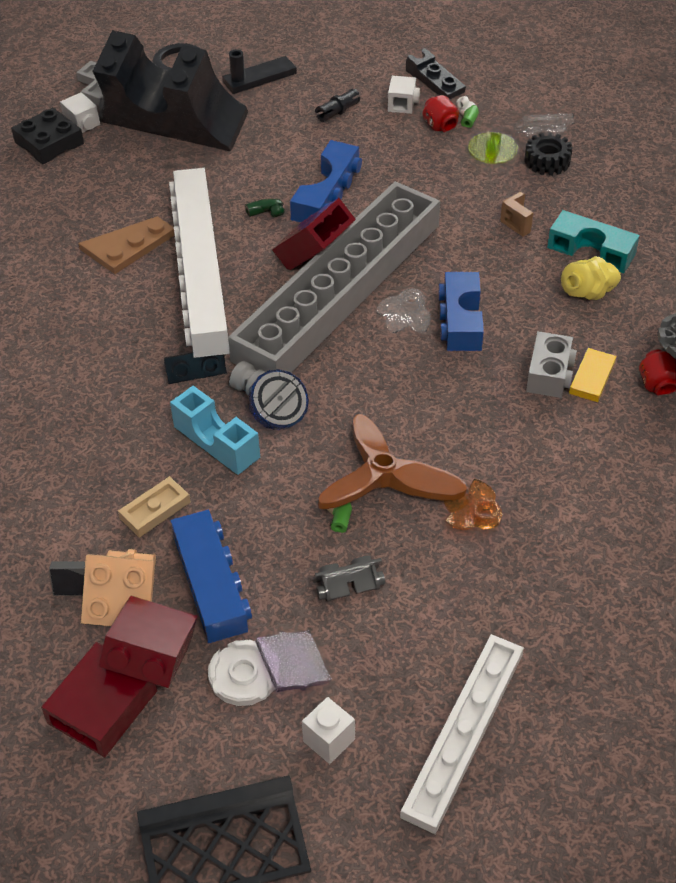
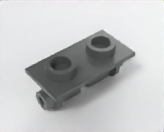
(361, 573)

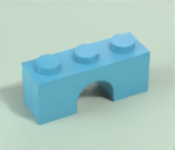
(230, 443)

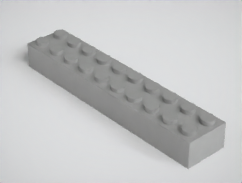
(335, 281)

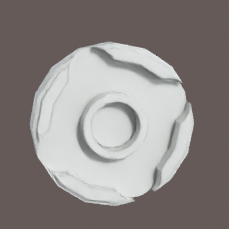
(240, 684)

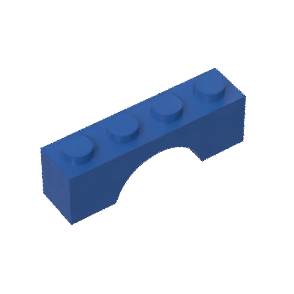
(338, 164)

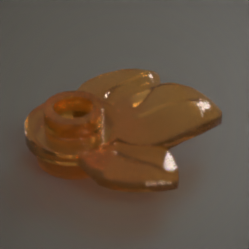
(468, 511)

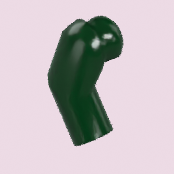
(265, 205)

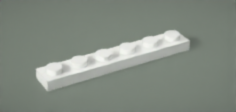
(461, 735)

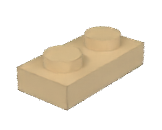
(154, 506)

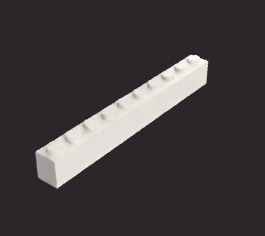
(198, 265)

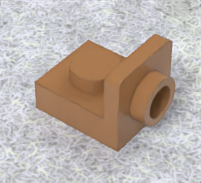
(516, 215)

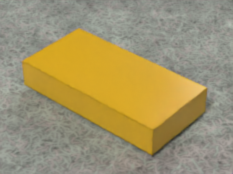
(592, 375)

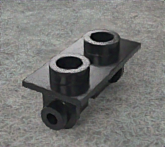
(187, 368)

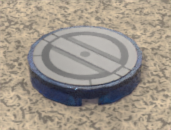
(278, 399)

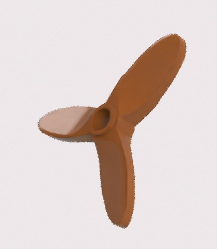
(386, 470)

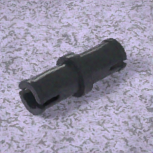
(337, 105)

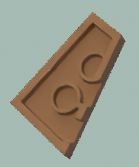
(127, 244)

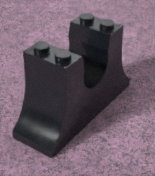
(174, 103)

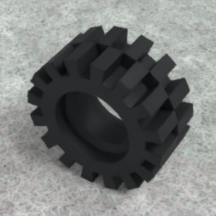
(548, 154)

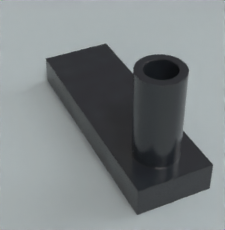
(247, 78)

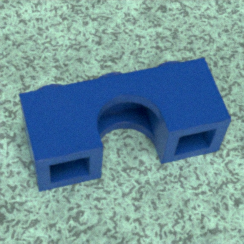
(462, 328)

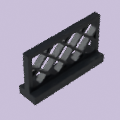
(219, 808)

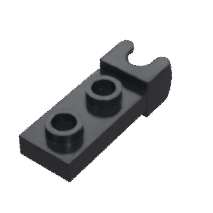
(434, 75)

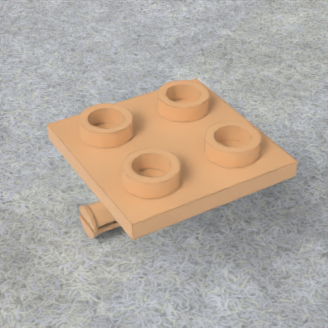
(112, 581)

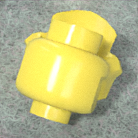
(590, 278)

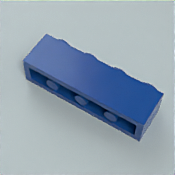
(210, 577)

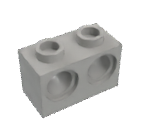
(549, 365)

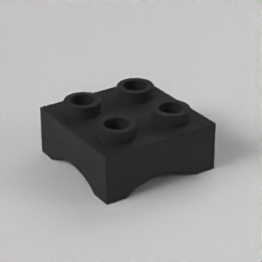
(47, 135)

